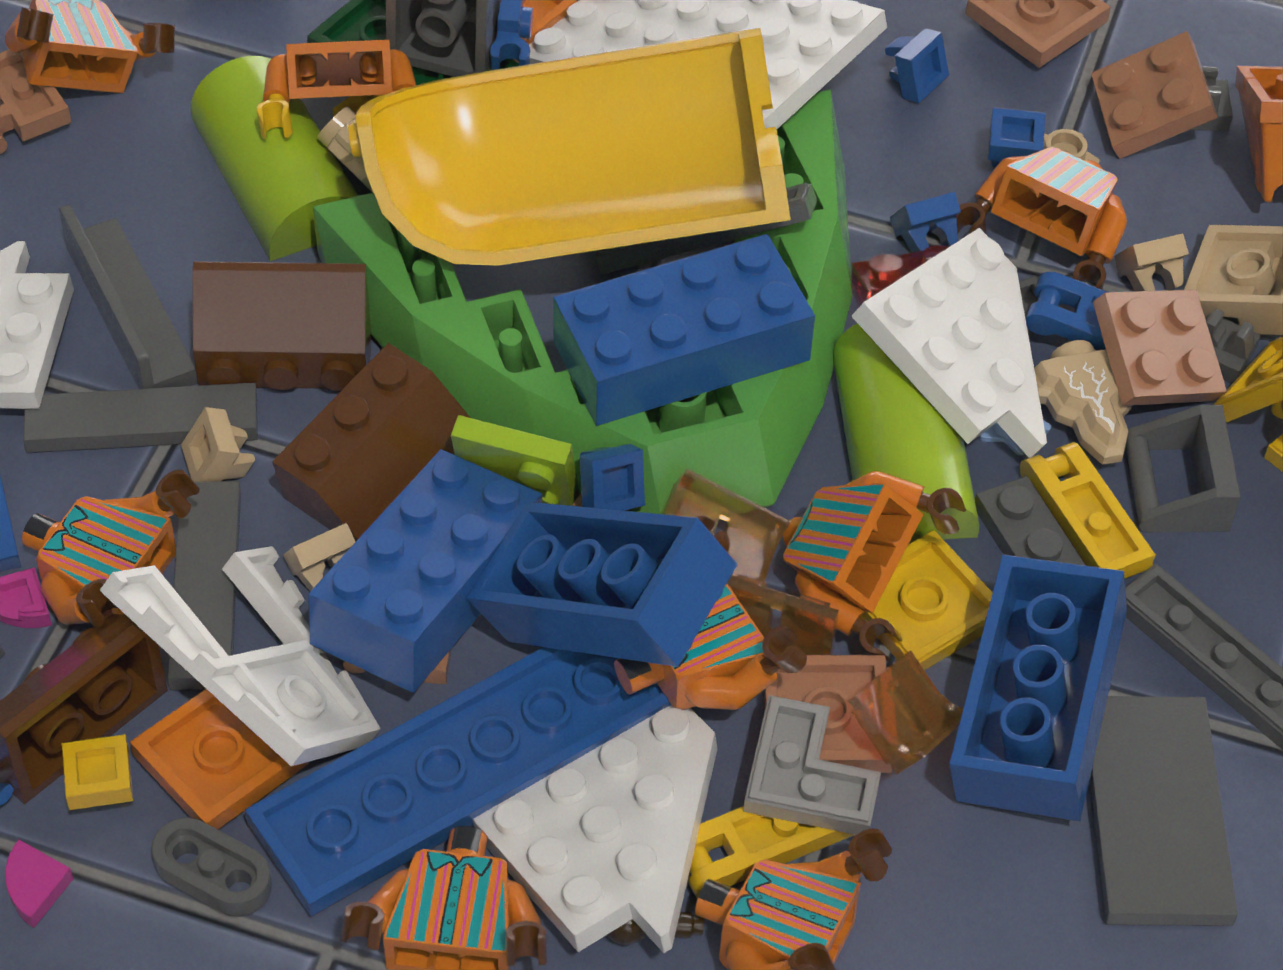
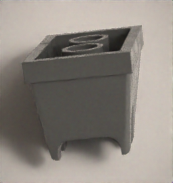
(444, 34)

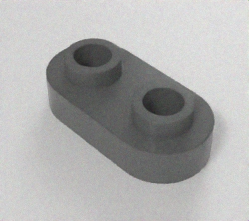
(218, 866)

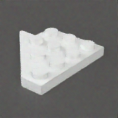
(30, 326)
(963, 340)
(612, 830)

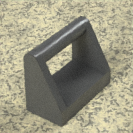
(1206, 434)

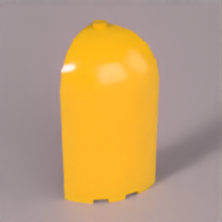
(578, 152)

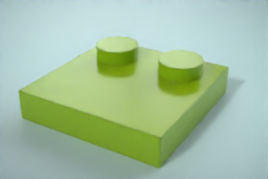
(519, 456)

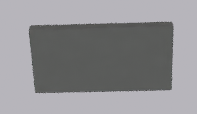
(1160, 815)

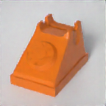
(1262, 111)

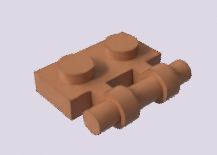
(26, 106)

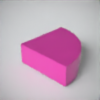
(23, 601)
(34, 881)

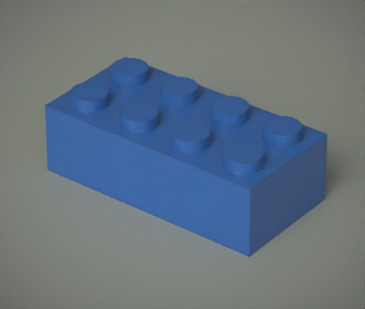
(682, 329)
(405, 582)
(603, 582)
(1039, 687)

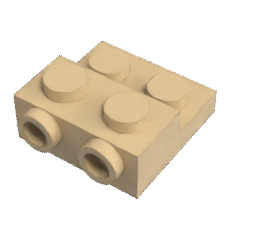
(1242, 275)

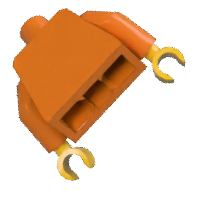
(329, 71)

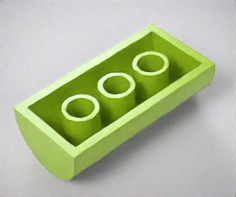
(270, 177)
(899, 430)

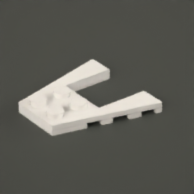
(279, 691)

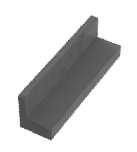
(128, 303)

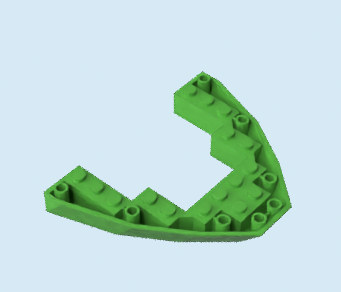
(502, 374)

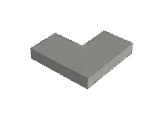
(795, 784)

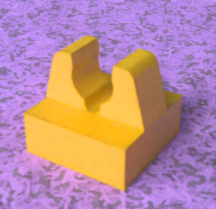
(97, 772)

